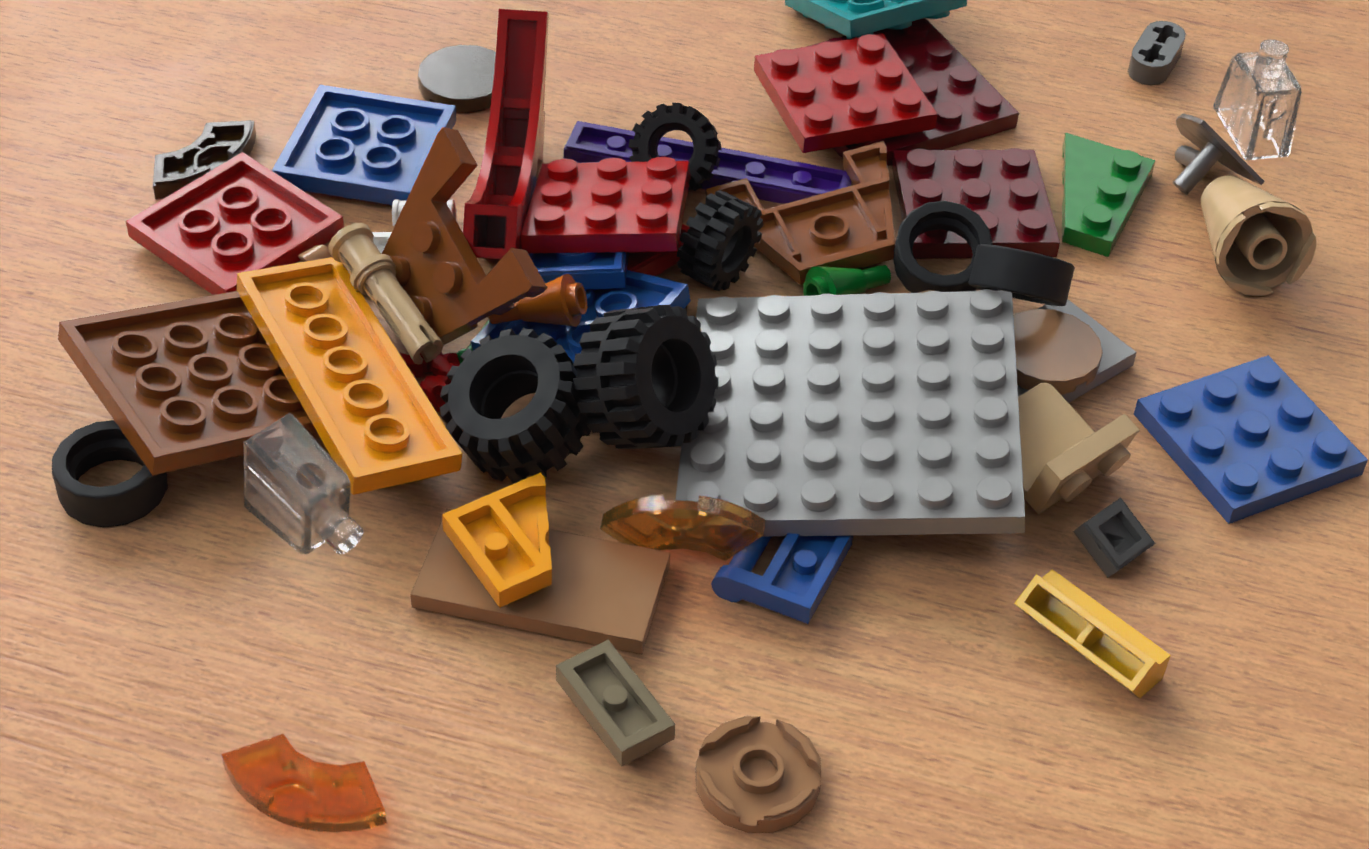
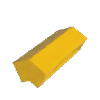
(1094, 632)

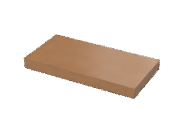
(595, 592)

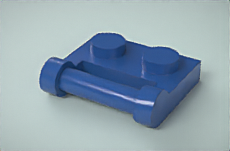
(793, 579)

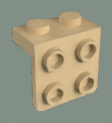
(1062, 450)

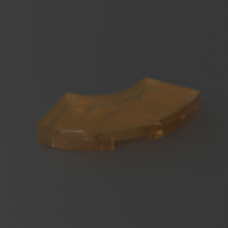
(676, 524)
(304, 791)

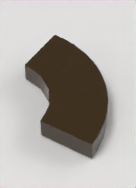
(214, 147)

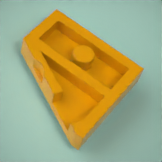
(505, 539)

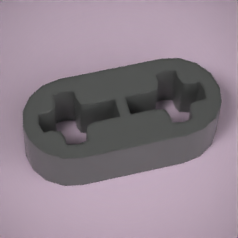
(1162, 46)

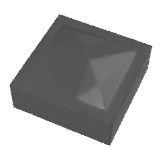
(1114, 537)

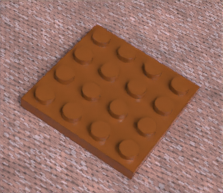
(183, 378)

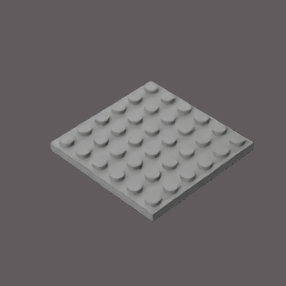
(863, 414)

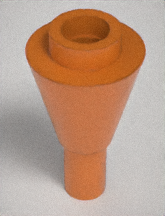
(558, 305)

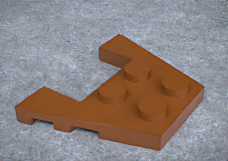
(833, 228)
(436, 259)

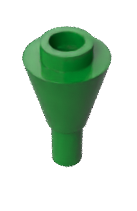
(844, 280)

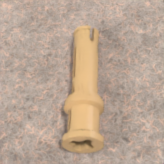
(375, 276)

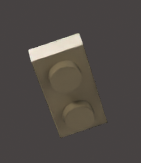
(615, 702)

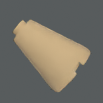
(1255, 236)

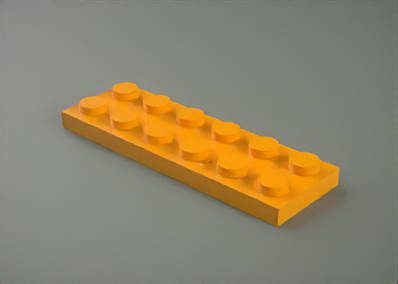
(348, 375)

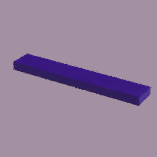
(770, 177)

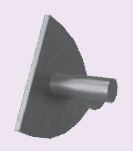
(1212, 150)

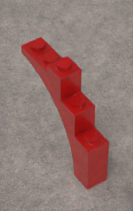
(513, 136)

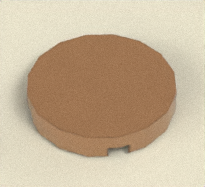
(1055, 350)
(758, 775)

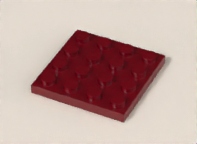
(960, 95)

